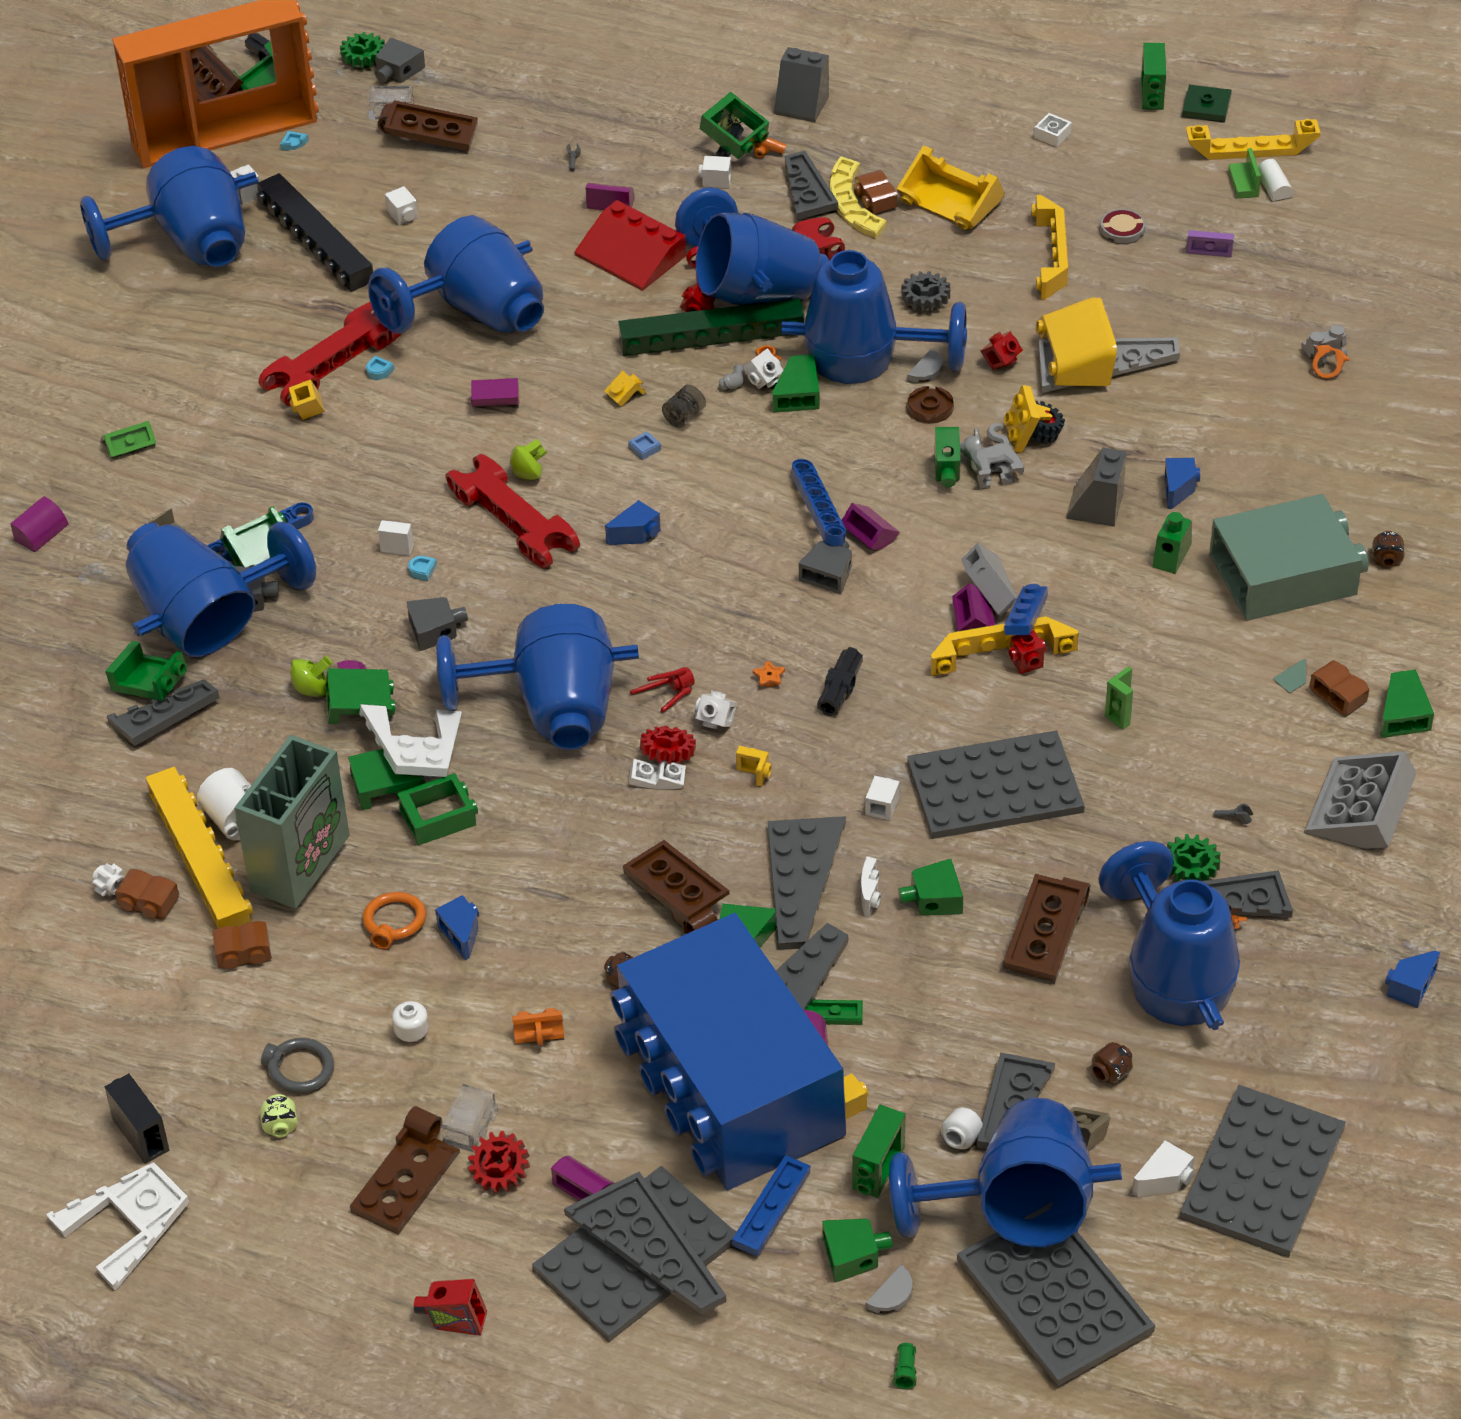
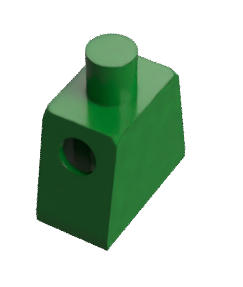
(947, 463)
(1178, 533)
(934, 890)
(852, 1246)

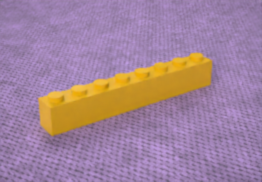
(198, 849)

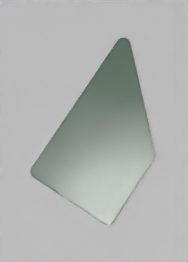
(1293, 676)

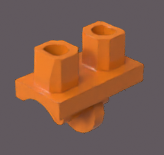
(538, 1026)

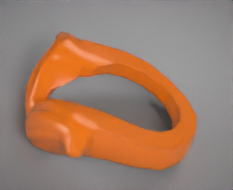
(1340, 359)

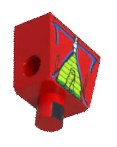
(453, 1306)

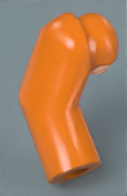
(768, 145)

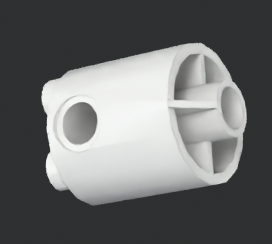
(220, 795)

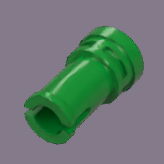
(905, 1371)

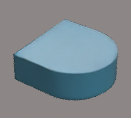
(379, 368)
(422, 567)

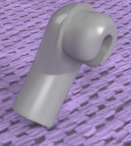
(733, 380)

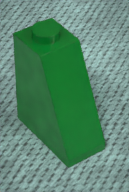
(797, 386)
(1406, 706)
(757, 920)

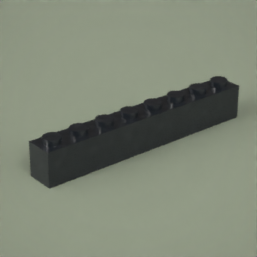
(314, 232)

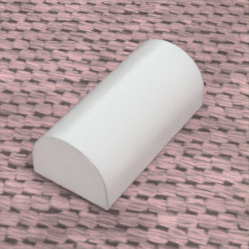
(1275, 180)

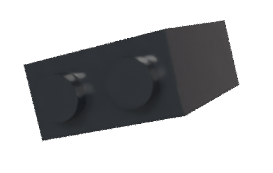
(137, 1118)

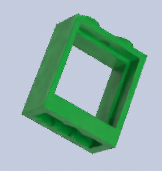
(1153, 76)
(742, 111)
(445, 823)
(874, 1152)

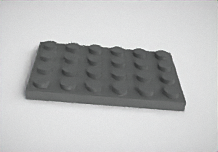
(995, 784)
(1263, 1170)
(609, 1288)
(1057, 1300)

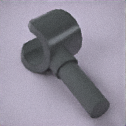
(573, 154)
(1242, 811)

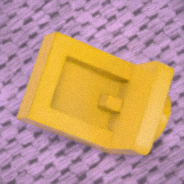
(624, 387)
(754, 762)

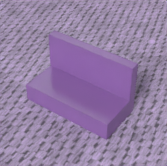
(1210, 243)

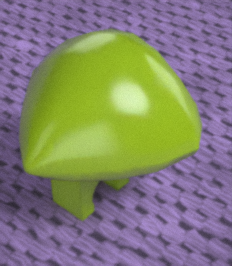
(524, 460)
(309, 677)

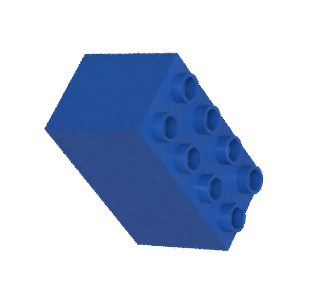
(729, 1052)

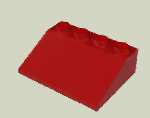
(631, 245)

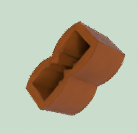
(875, 191)
(1339, 687)
(147, 894)
(242, 945)

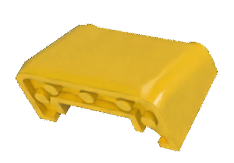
(949, 190)
(1080, 344)

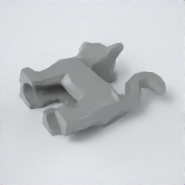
(993, 458)

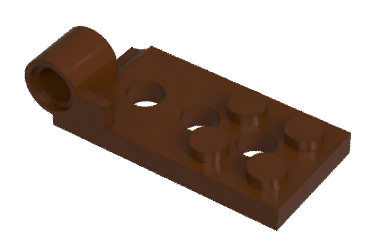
(218, 71)
(394, 122)
(1073, 899)
(688, 911)
(414, 1139)

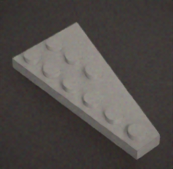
(1131, 356)

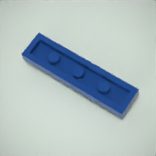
(1026, 610)
(771, 1205)

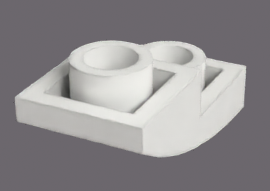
(657, 776)
(869, 886)

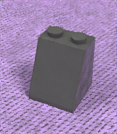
(802, 84)
(1100, 489)

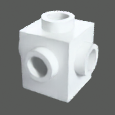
(763, 369)
(715, 710)

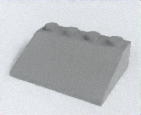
(1363, 799)

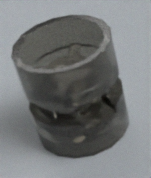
(683, 406)

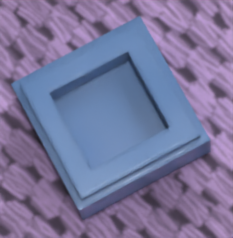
(644, 445)

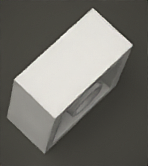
(1052, 130)
(395, 538)

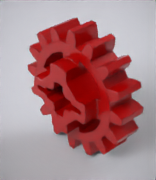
(667, 744)
(490, 1168)

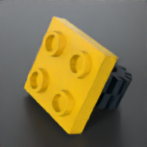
(1031, 420)

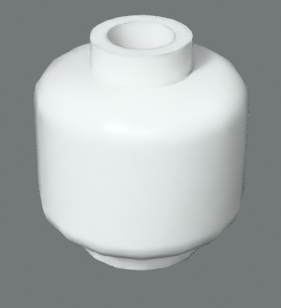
(410, 1021)
(961, 1128)

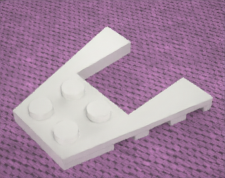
(414, 754)
(145, 1200)

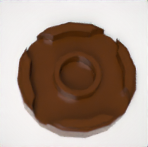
(930, 404)

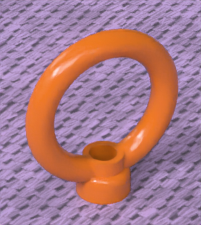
(384, 935)

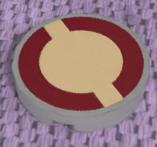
(1122, 226)

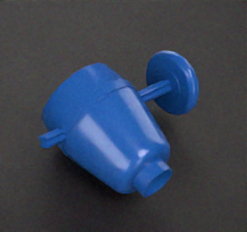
(191, 201)
(745, 255)
(474, 272)
(854, 325)
(185, 579)
(561, 668)
(1187, 943)
(1029, 1163)

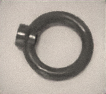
(274, 1055)

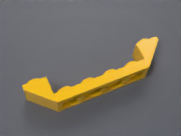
(1304, 134)
(1055, 277)
(943, 660)

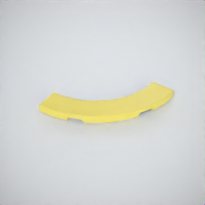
(848, 207)

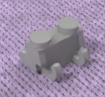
(1334, 337)

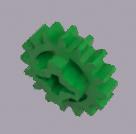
(361, 49)
(1194, 858)

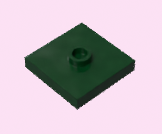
(1207, 103)

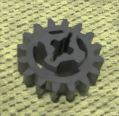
(925, 291)

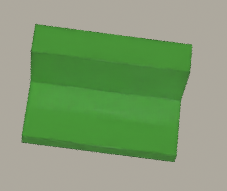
(1245, 177)
(129, 439)
(1119, 698)

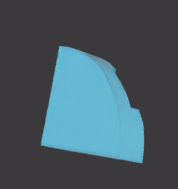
(293, 140)

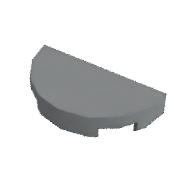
(927, 368)
(893, 1293)

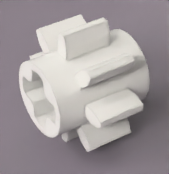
(107, 879)

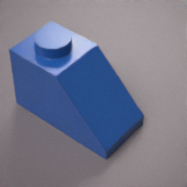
(1180, 479)
(633, 525)
(459, 924)
(1412, 978)

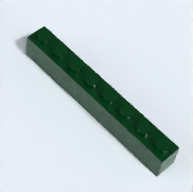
(707, 327)

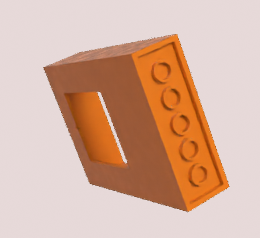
(162, 88)

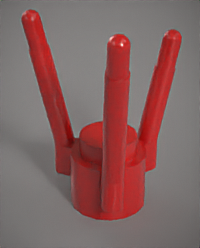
(678, 680)

